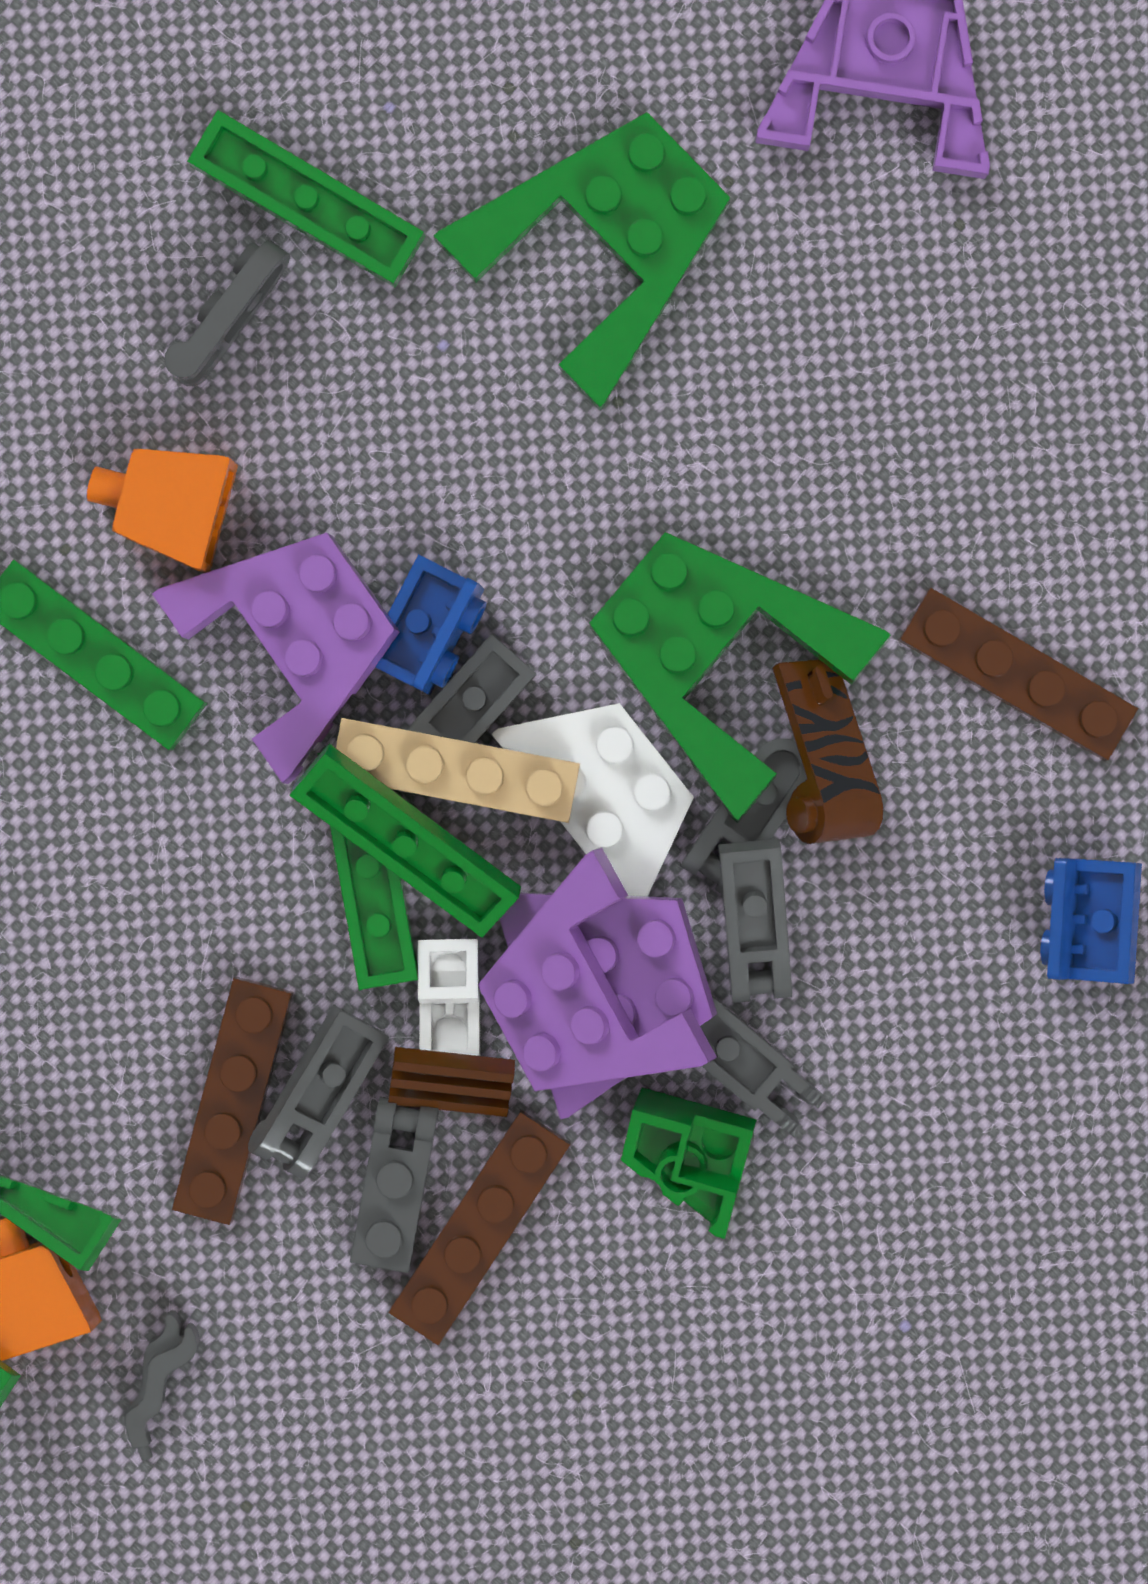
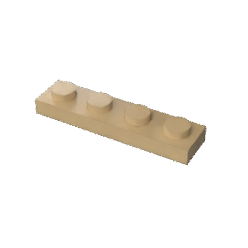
(462, 770)

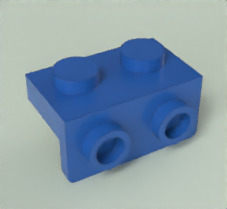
(431, 617)
(1092, 920)

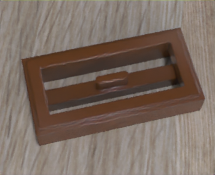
(447, 1084)

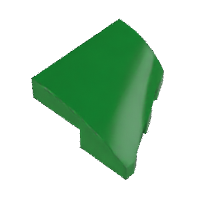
(690, 1153)

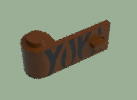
(840, 789)

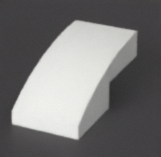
(449, 996)

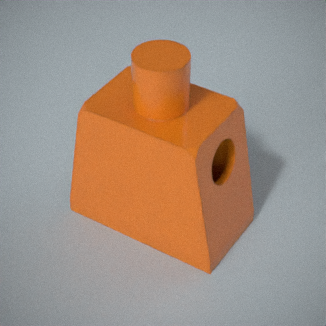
(169, 502)
(39, 1296)

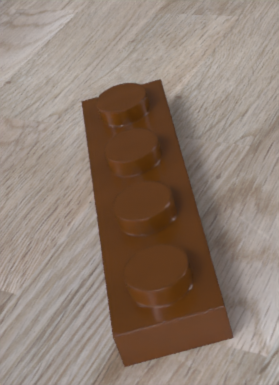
(1018, 674)
(232, 1100)
(479, 1227)

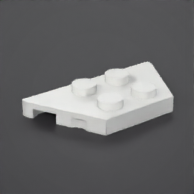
(623, 790)

